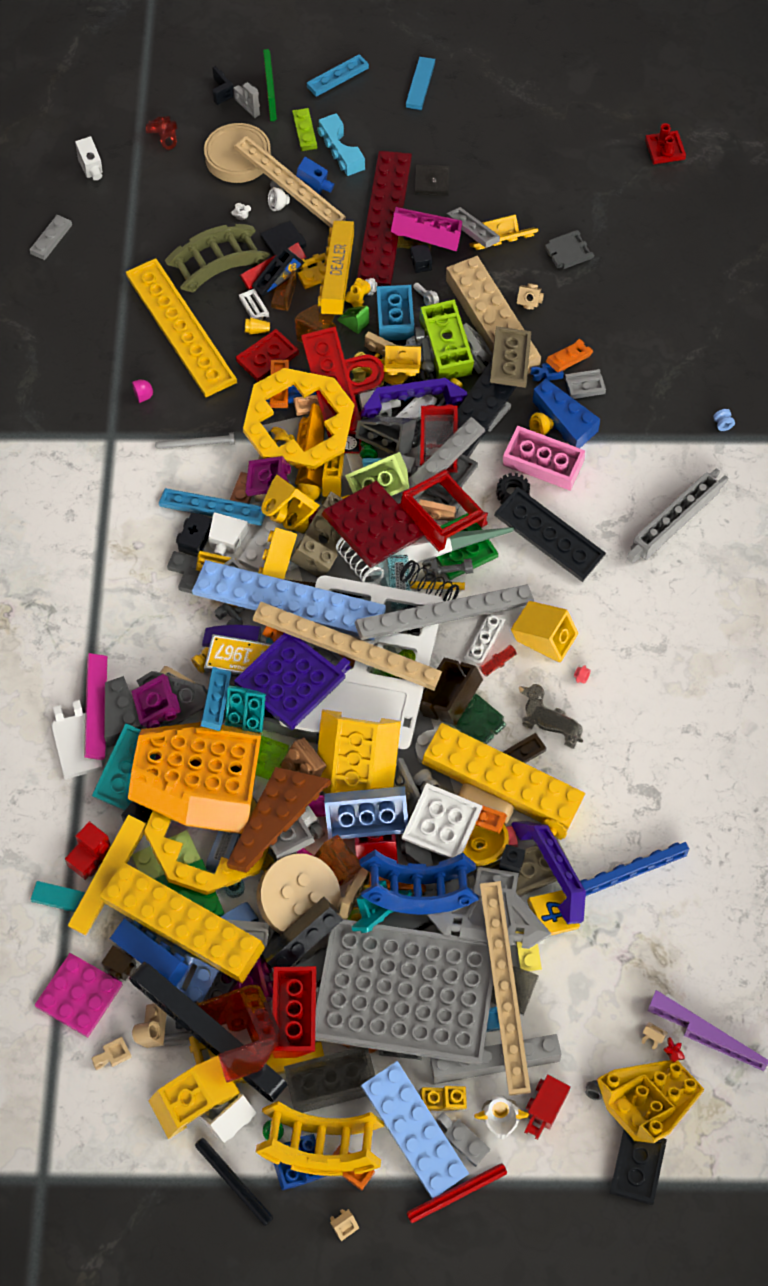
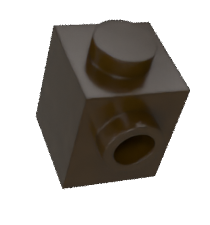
(119, 963)

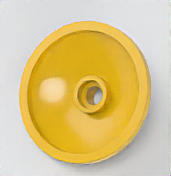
(491, 843)

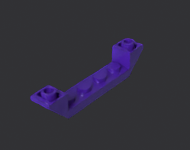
(452, 393)
(574, 905)

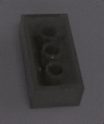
(329, 1079)

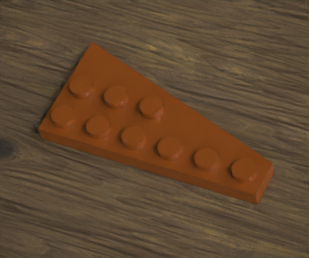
(276, 811)

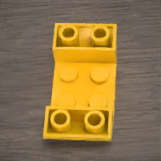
(191, 1096)

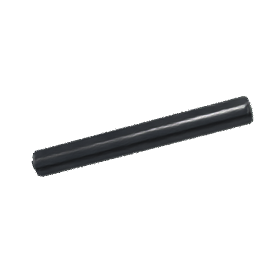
(234, 1181)

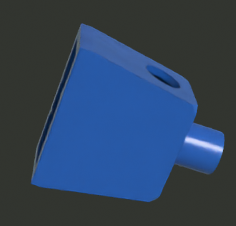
(314, 176)

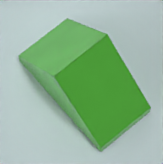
(355, 318)

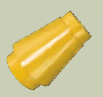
(256, 326)

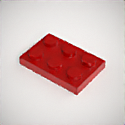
(258, 357)

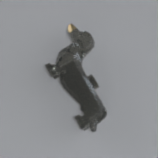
(549, 719)

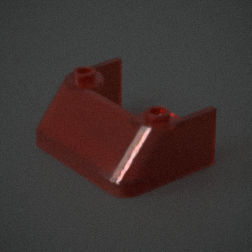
(239, 1011)

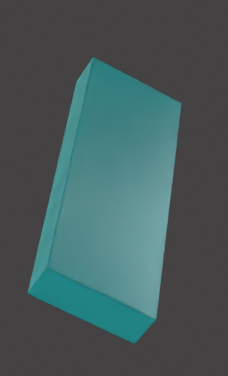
(56, 896)

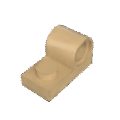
(152, 1031)

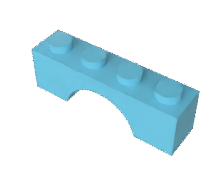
(349, 158)

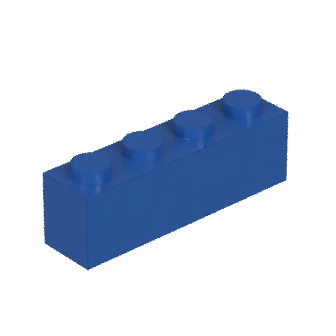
(146, 949)

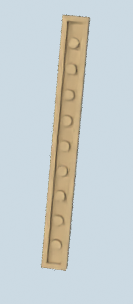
(347, 646)
(505, 989)

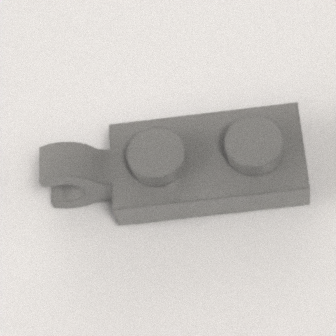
(463, 1139)

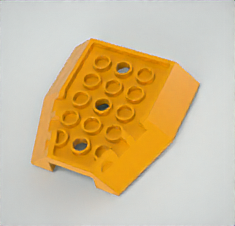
(202, 794)

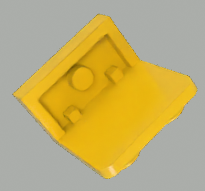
(402, 359)

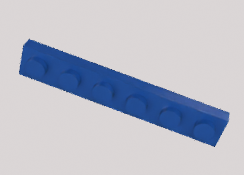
(637, 867)

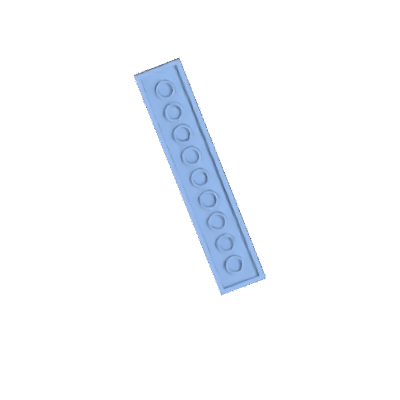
(312, 603)

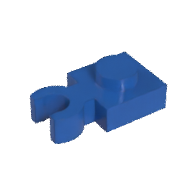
(546, 372)

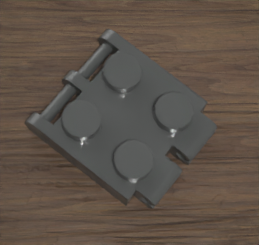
(567, 250)

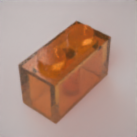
(339, 859)

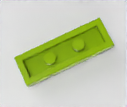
(304, 129)

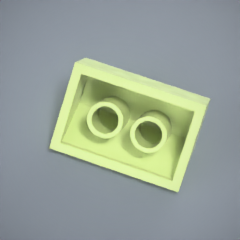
(388, 472)

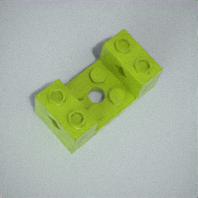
(451, 355)

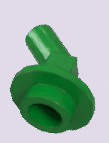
(368, 451)

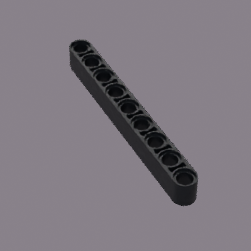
(201, 1025)

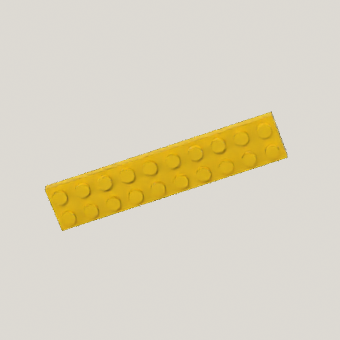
(181, 328)

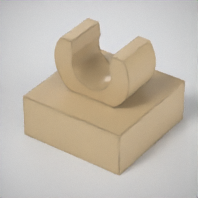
(655, 1033)
(344, 1224)

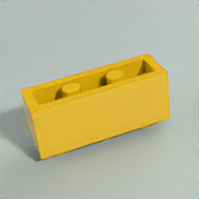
(278, 554)

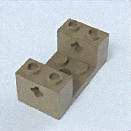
(311, 553)

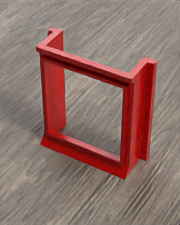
(429, 528)

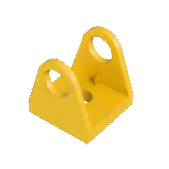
(284, 492)

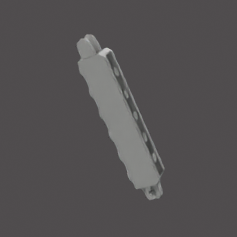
(676, 515)

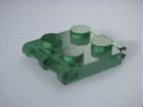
(480, 720)

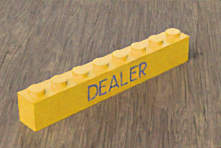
(336, 268)

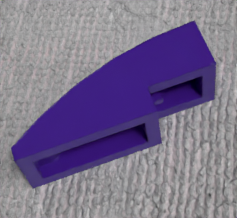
(236, 631)

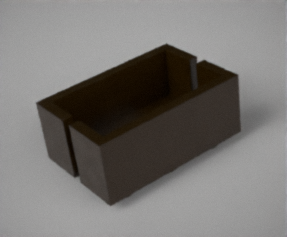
(452, 693)

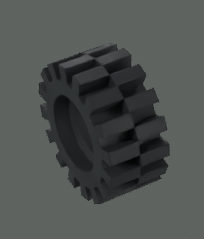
(511, 481)

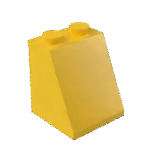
(545, 630)

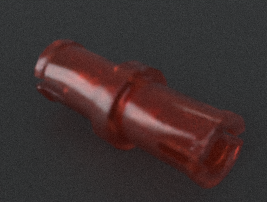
(498, 660)

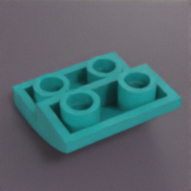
(245, 709)

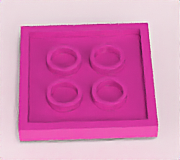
(78, 995)

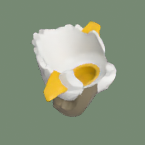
(501, 1115)

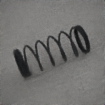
(408, 564)

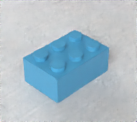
(395, 312)

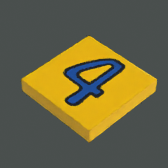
(547, 911)

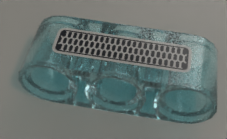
(395, 566)

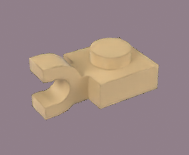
(114, 1052)

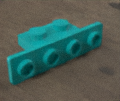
(371, 913)

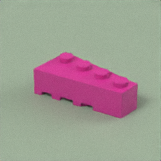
(427, 228)

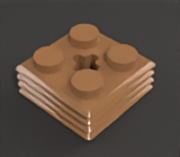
(303, 759)

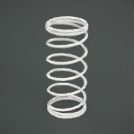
(355, 554)

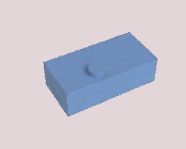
(366, 812)

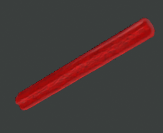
(456, 1193)

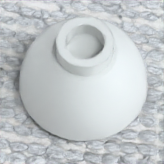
(277, 199)

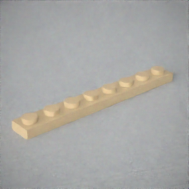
(289, 181)

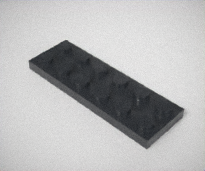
(483, 404)
(550, 534)

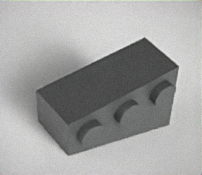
(387, 433)
(118, 710)

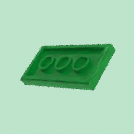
(270, 86)

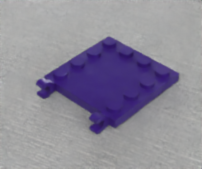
(292, 678)

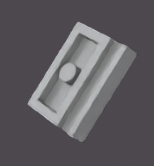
(585, 384)

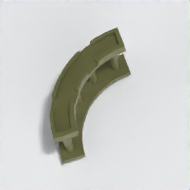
(211, 238)

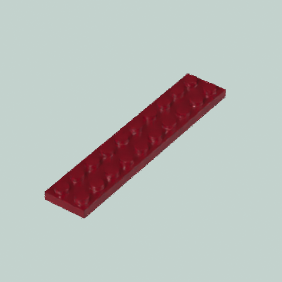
(388, 192)

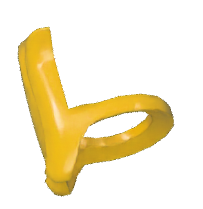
(281, 434)

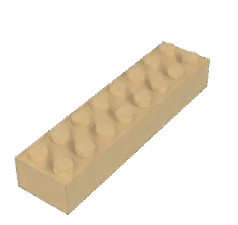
(484, 302)

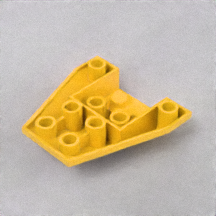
(649, 1098)

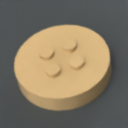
(225, 161)
(293, 887)

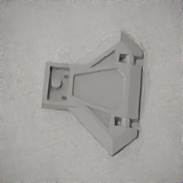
(518, 914)

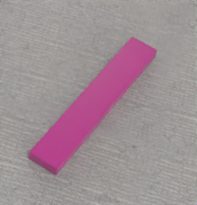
(95, 707)

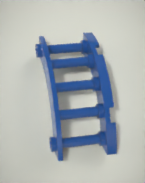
(418, 874)

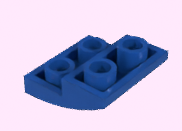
(290, 1178)

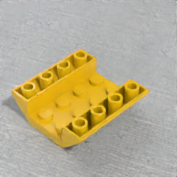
(358, 752)

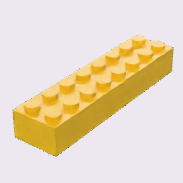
(502, 776)
(182, 922)

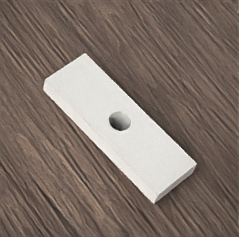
(481, 647)

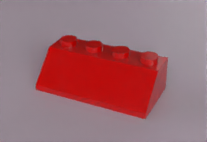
(295, 1010)

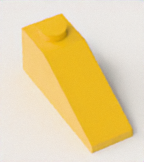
(333, 476)

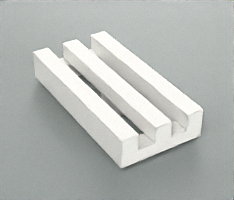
(265, 313)

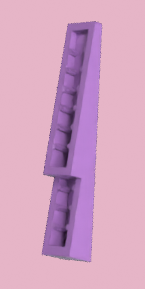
(704, 1032)

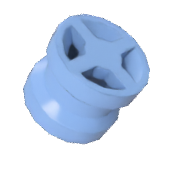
(724, 419)

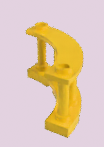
(318, 1163)

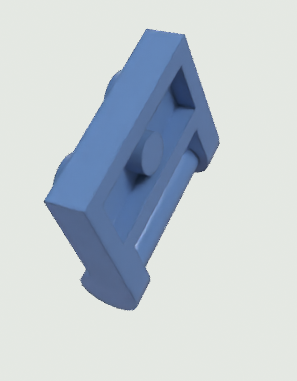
(201, 980)

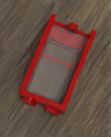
(437, 426)

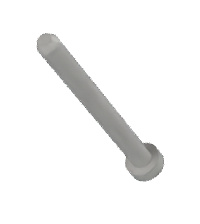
(197, 441)

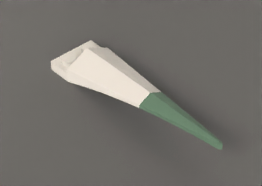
(424, 550)

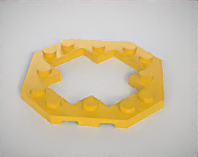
(306, 384)
(186, 876)

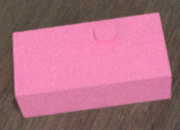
(544, 458)

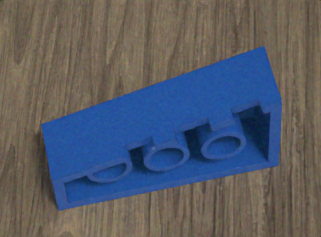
(568, 416)

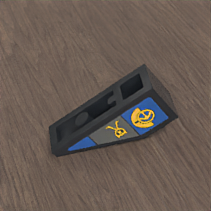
(277, 271)

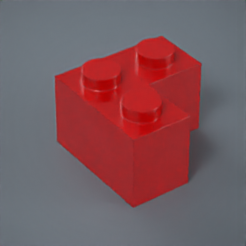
(89, 852)

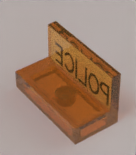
(284, 293)

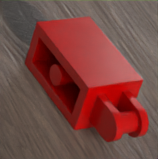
(546, 1104)

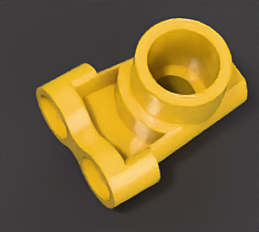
(357, 292)

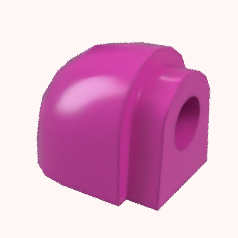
(142, 390)

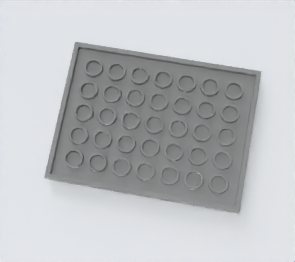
(405, 992)

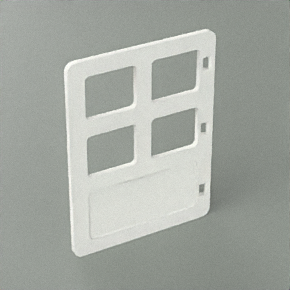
(373, 695)

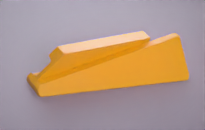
(309, 435)

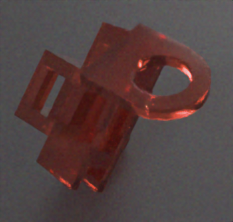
(165, 128)

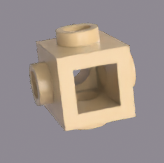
(523, 296)

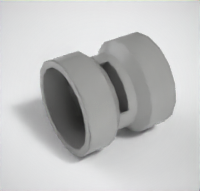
(424, 777)

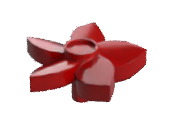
(673, 1051)

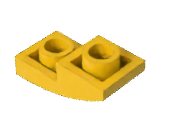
(444, 1098)

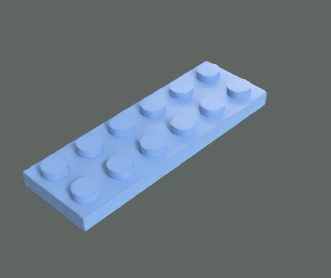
(414, 1130)

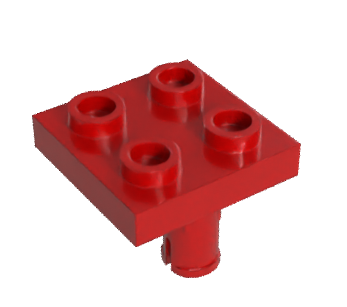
(665, 146)

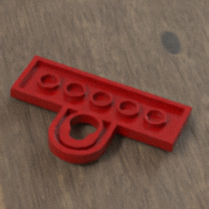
(327, 359)

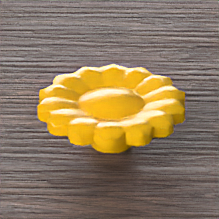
(556, 828)

